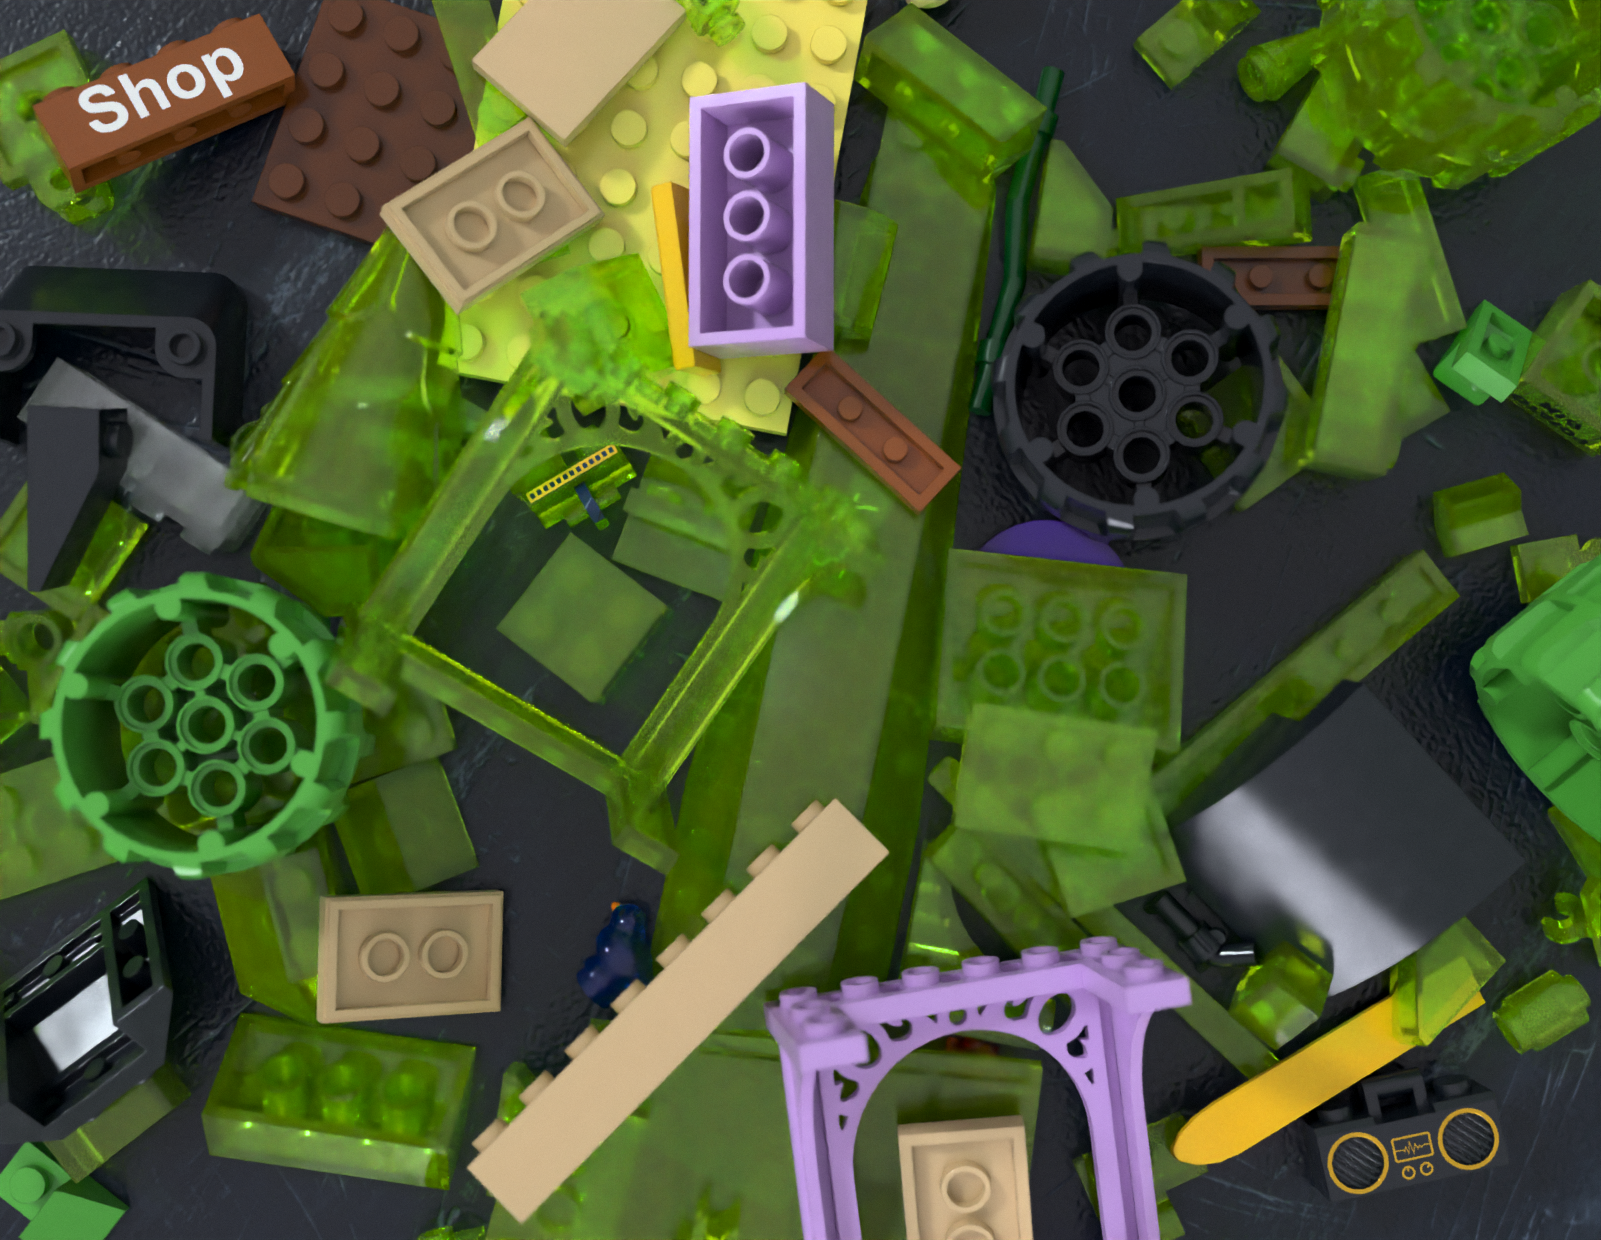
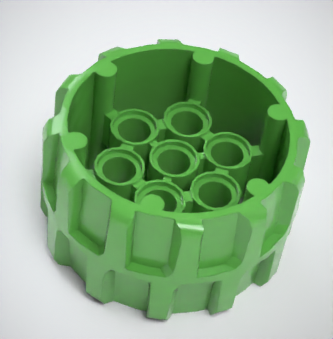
(101, 693)
(1544, 693)

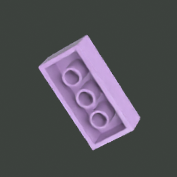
(761, 222)

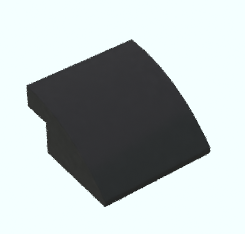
(1338, 839)

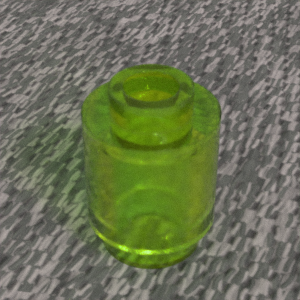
(1542, 1012)

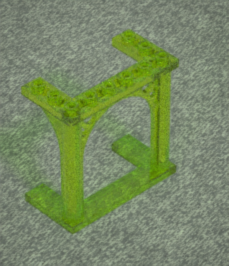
(812, 541)

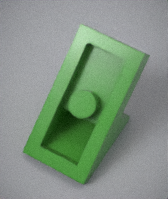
(1485, 356)
(53, 1202)

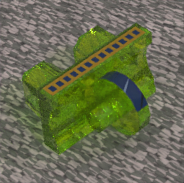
(582, 487)

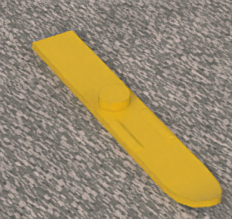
(1294, 1086)

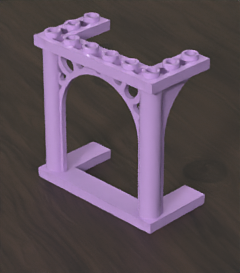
(1110, 996)

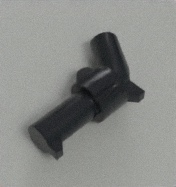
(1200, 939)

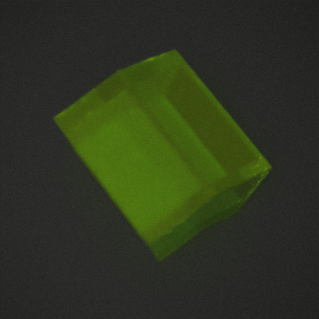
(1478, 514)

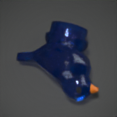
(619, 956)

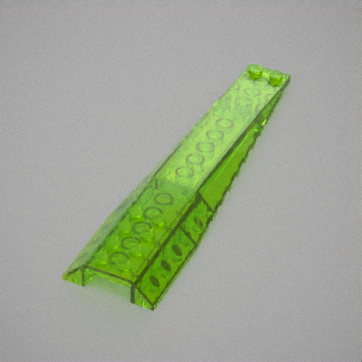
(847, 673)

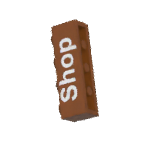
(165, 101)

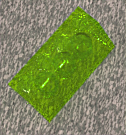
(340, 1101)

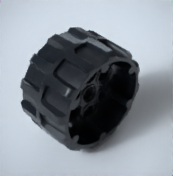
(1127, 280)

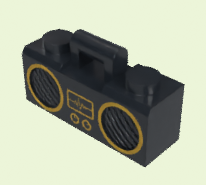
(1404, 1143)

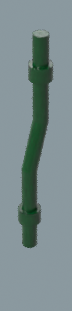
(1015, 243)

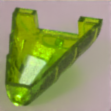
(366, 407)

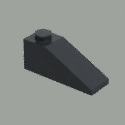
(71, 478)

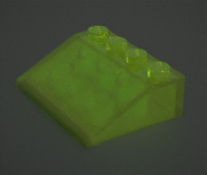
(1059, 643)

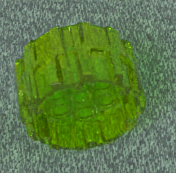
(1459, 80)

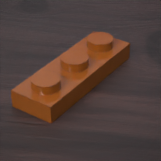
(872, 430)

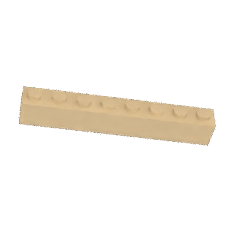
(676, 1010)

